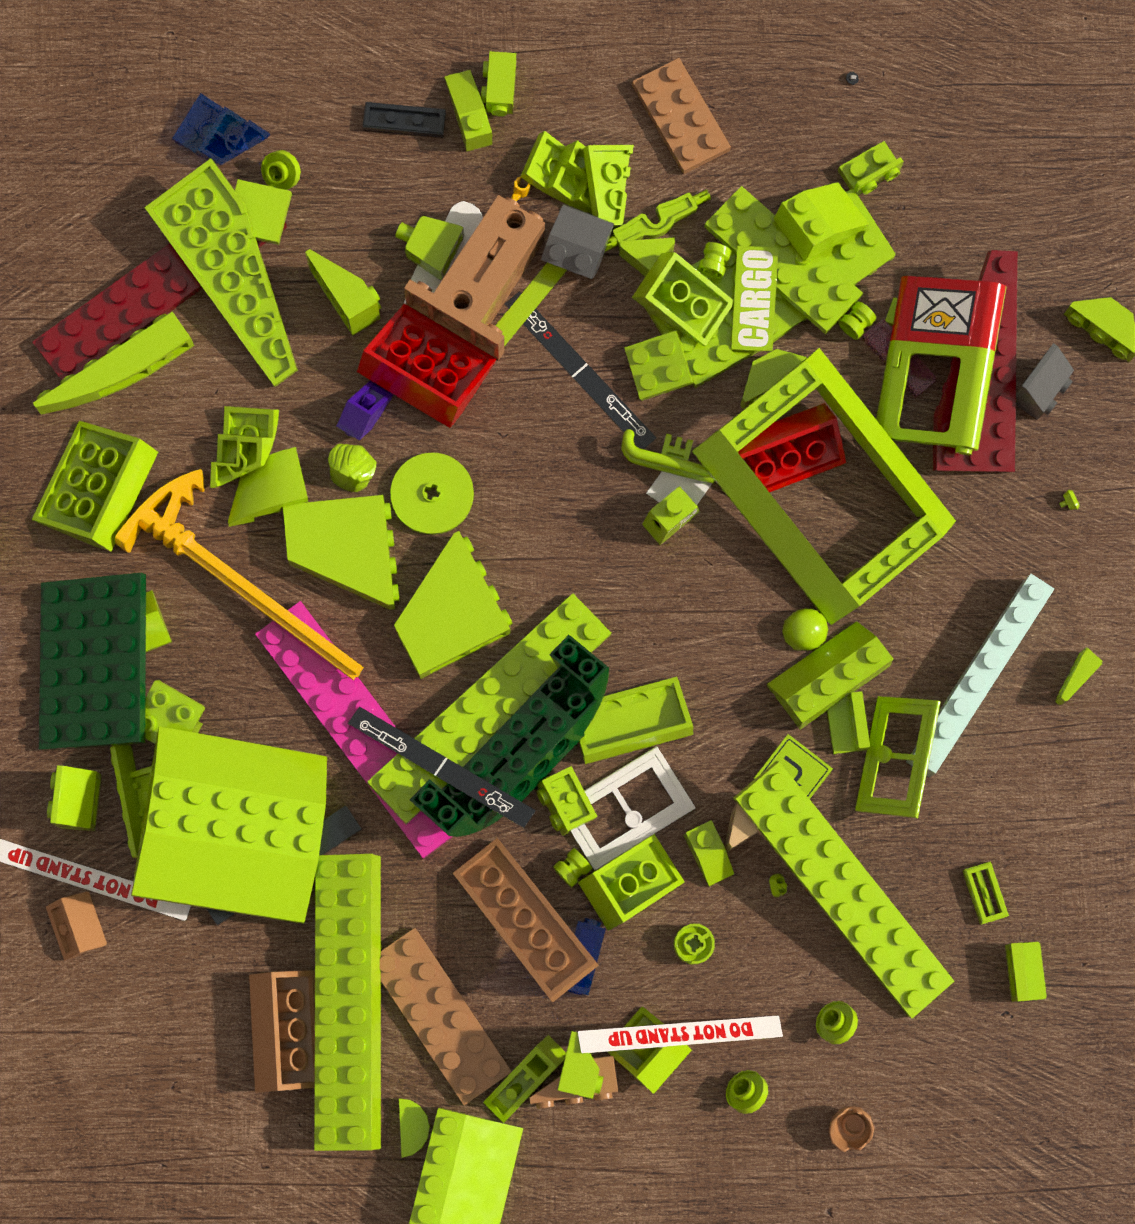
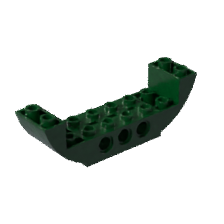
(527, 743)

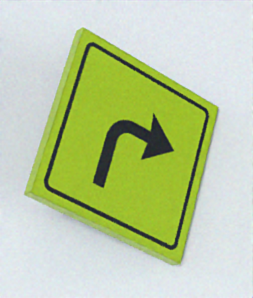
(801, 764)

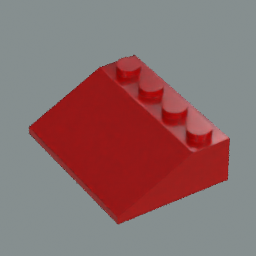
(425, 365)

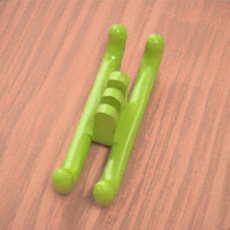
(671, 460)

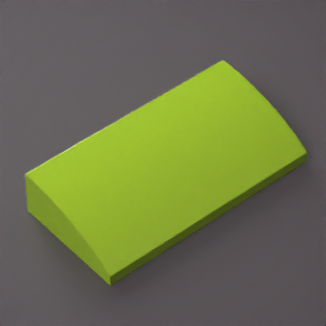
(637, 720)

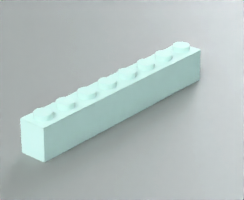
(986, 667)

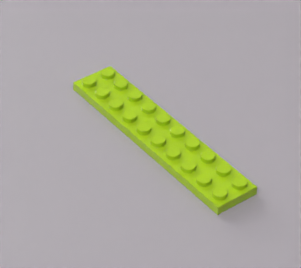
(488, 703)
(843, 889)

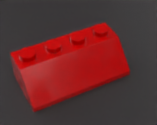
(795, 448)

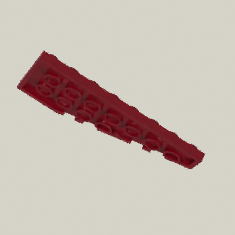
(997, 437)

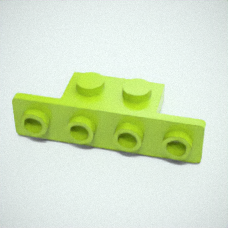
(133, 791)

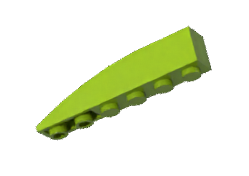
(121, 366)

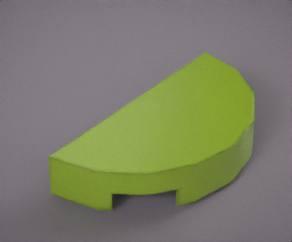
(413, 1127)

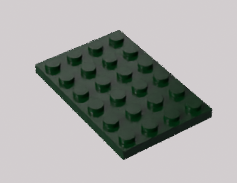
(92, 662)

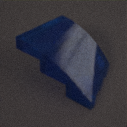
(217, 132)

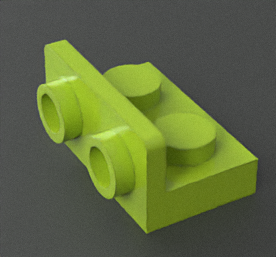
(870, 168)
(565, 801)

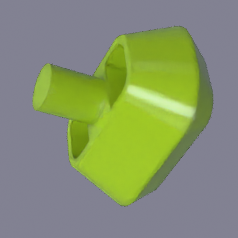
(1070, 500)
(778, 885)

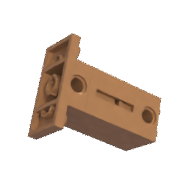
(482, 276)

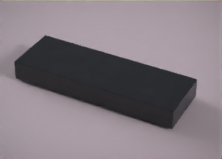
(404, 119)

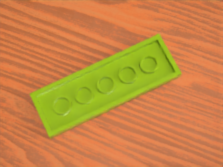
(808, 285)

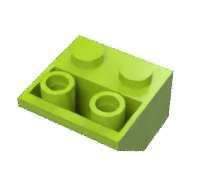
(74, 798)

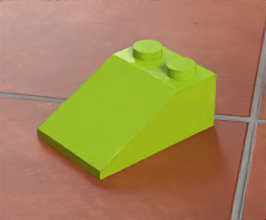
(819, 219)
(347, 293)
(683, 298)
(631, 882)

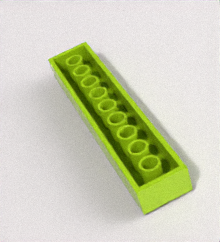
(348, 1003)

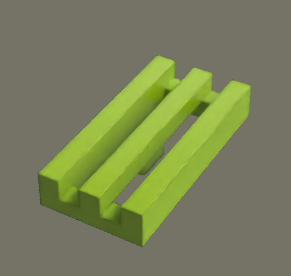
(975, 897)

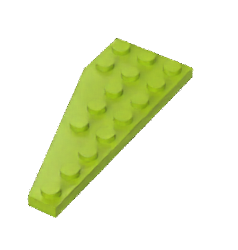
(218, 245)

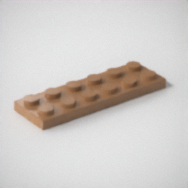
(525, 920)
(440, 1017)

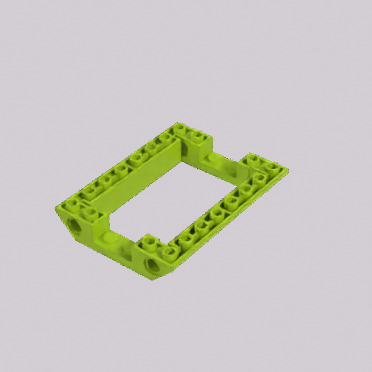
(774, 526)

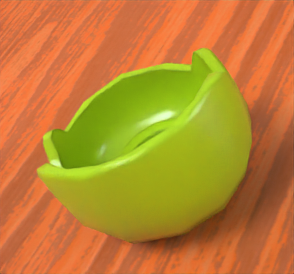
(805, 629)

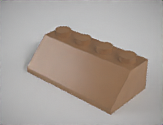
(283, 1030)

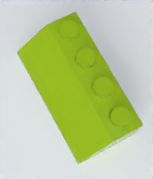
(830, 674)

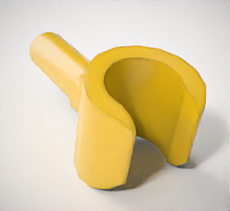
(519, 192)

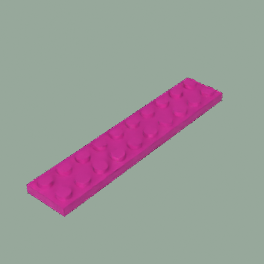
(334, 702)

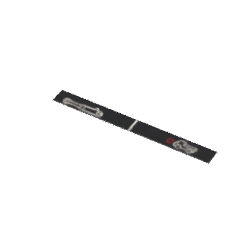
(586, 376)
(442, 767)

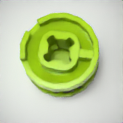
(694, 944)

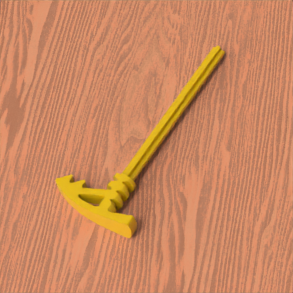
(183, 543)

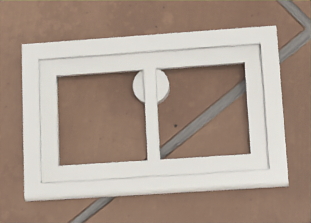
(633, 819)

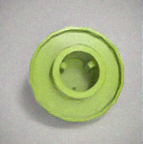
(280, 170)
(836, 1022)
(747, 1092)

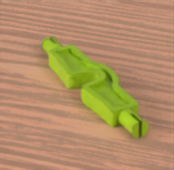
(668, 214)

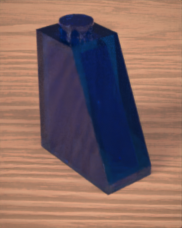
(591, 937)

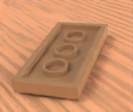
(681, 116)

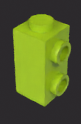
(500, 83)

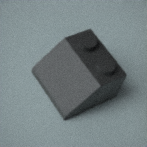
(577, 241)
(1044, 382)

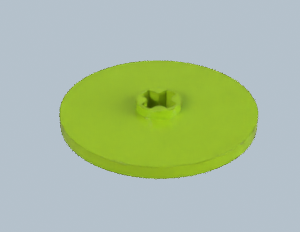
(441, 512)

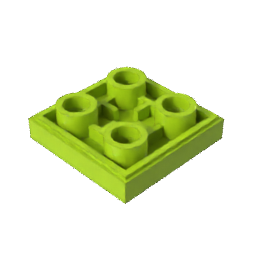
(266, 209)

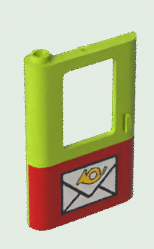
(948, 321)

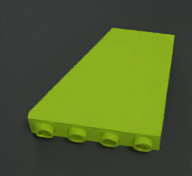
(345, 545)
(451, 611)

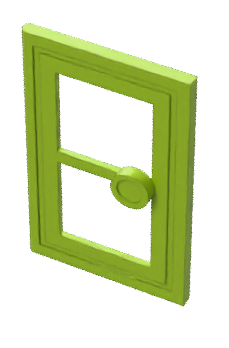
(880, 753)

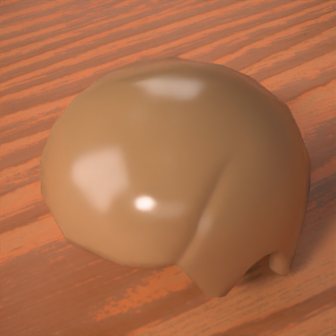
(851, 1128)

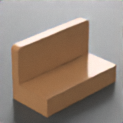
(76, 925)

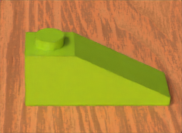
(469, 110)
(525, 1078)

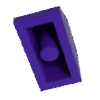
(364, 410)

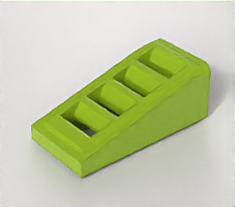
(1082, 669)

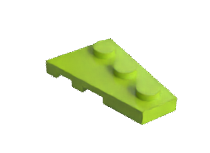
(606, 179)

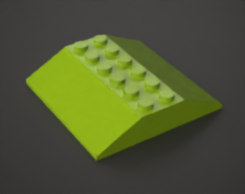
(231, 826)

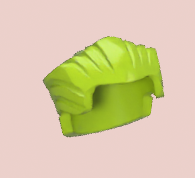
(351, 467)

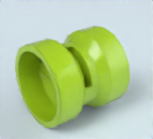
(714, 260)
(857, 320)
(572, 867)

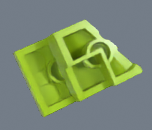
(559, 171)
(244, 442)
(269, 488)

